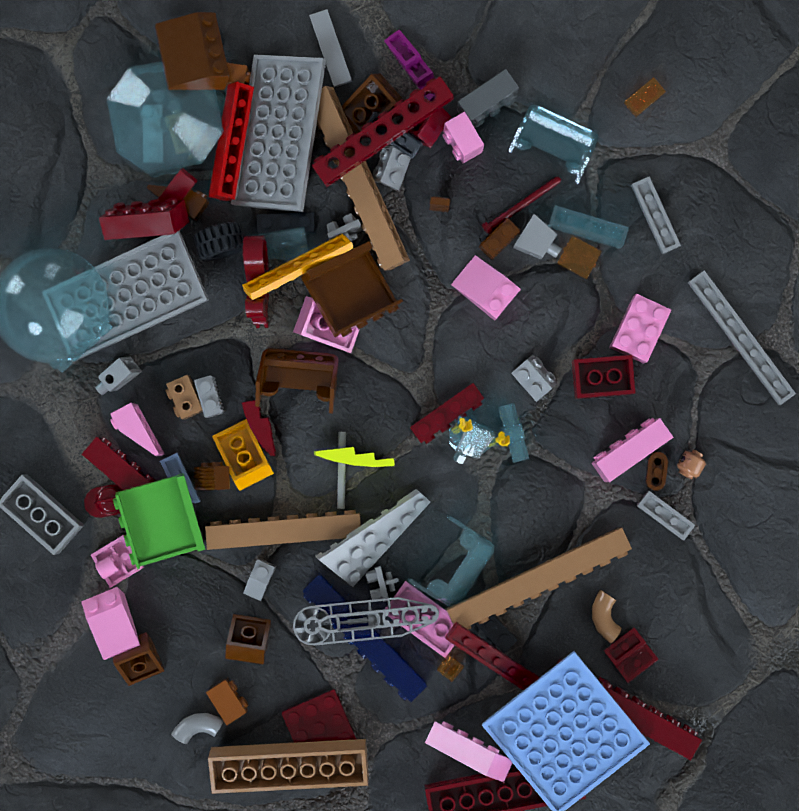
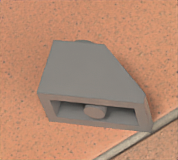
(259, 579)

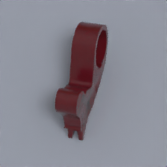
(256, 264)

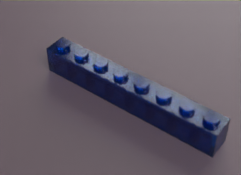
(378, 651)

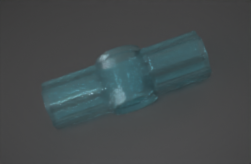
(514, 429)

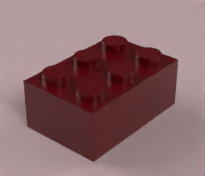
(603, 377)

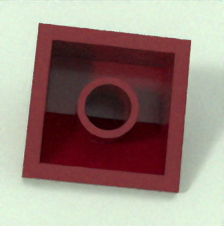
(430, 128)

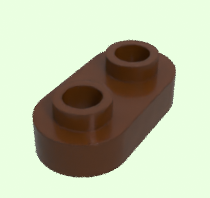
(658, 471)

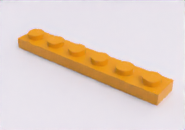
(297, 266)

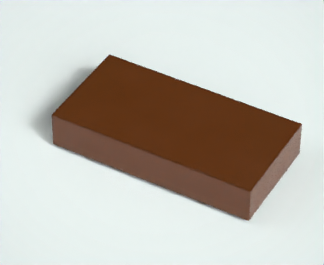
(439, 204)

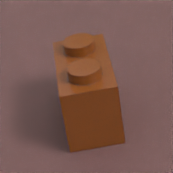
(227, 700)

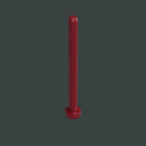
(488, 227)

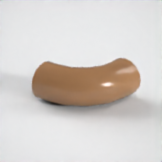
(602, 617)

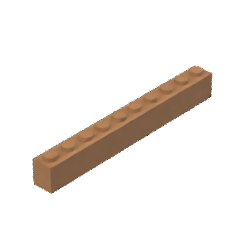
(361, 186)
(540, 578)

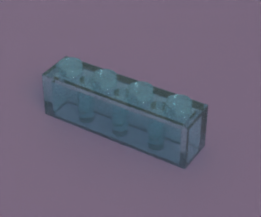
(588, 227)

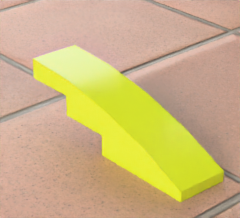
(348, 456)

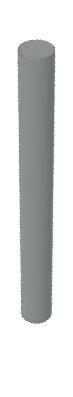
(341, 473)

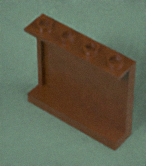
(350, 290)

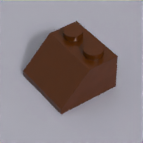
(248, 639)
(139, 662)

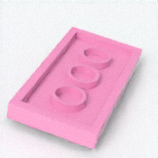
(432, 634)

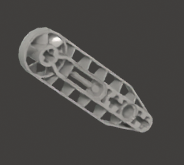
(375, 619)

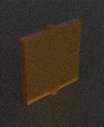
(579, 257)

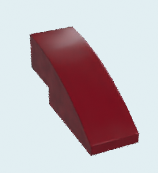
(260, 426)

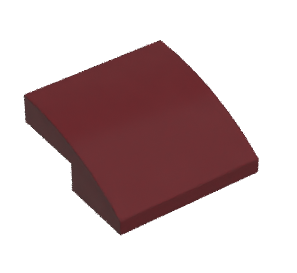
(631, 655)

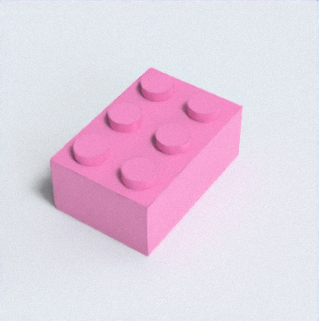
(640, 328)

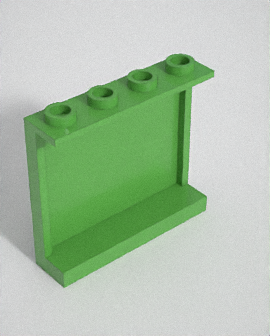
(158, 520)

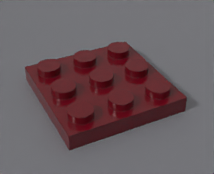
(319, 720)

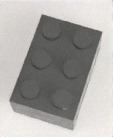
(489, 98)

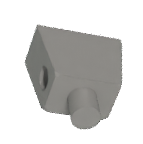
(537, 239)
(117, 375)

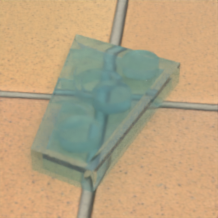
(286, 243)

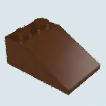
(371, 96)

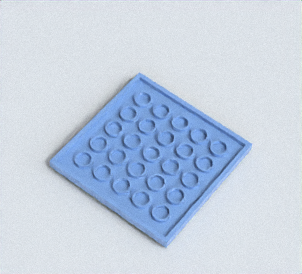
(565, 733)

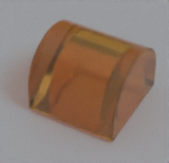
(450, 667)

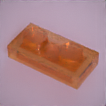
(644, 97)

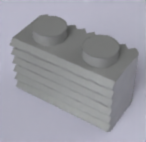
(209, 396)

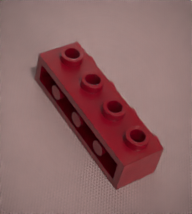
(446, 413)

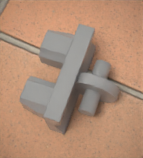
(350, 228)
(377, 575)

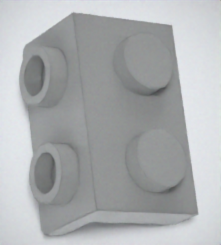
(391, 167)
(534, 377)

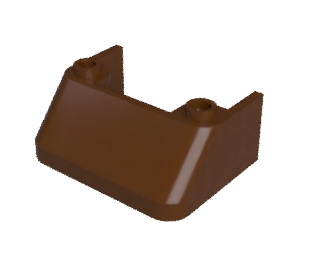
(297, 371)

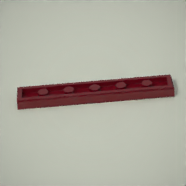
(490, 656)

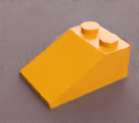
(242, 455)

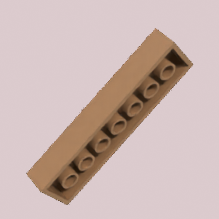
(288, 766)

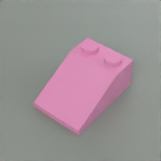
(485, 287)
(313, 325)
(134, 425)
(111, 622)

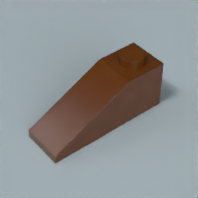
(195, 201)

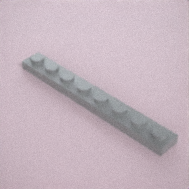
(741, 338)

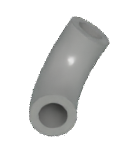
(196, 723)

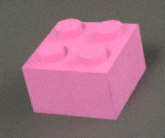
(463, 138)

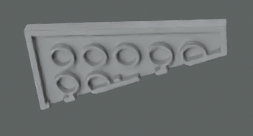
(370, 541)

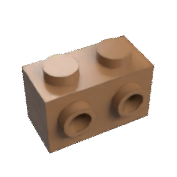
(184, 396)

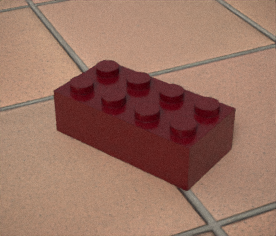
(144, 219)

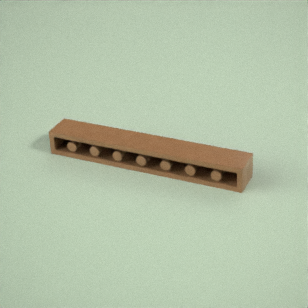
(281, 531)

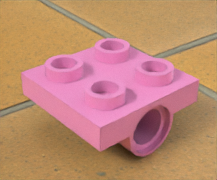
(114, 562)

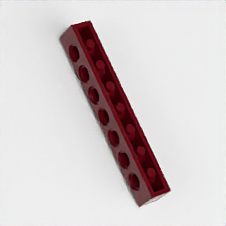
(394, 131)

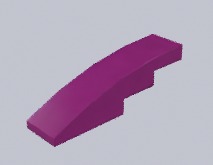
(410, 60)

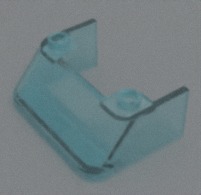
(556, 137)
(479, 553)

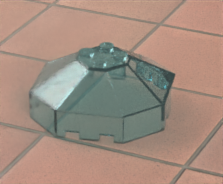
(160, 126)

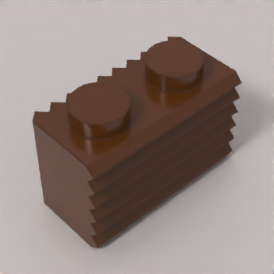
(499, 238)
(212, 476)

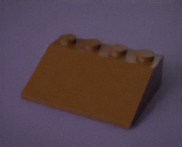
(193, 52)

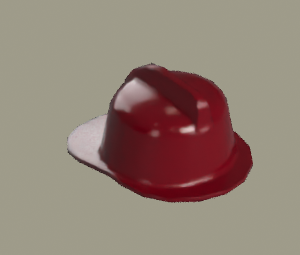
(100, 501)

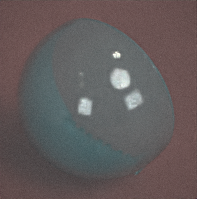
(52, 306)

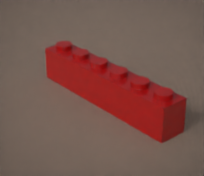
(231, 142)

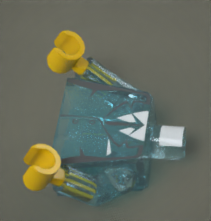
(473, 439)

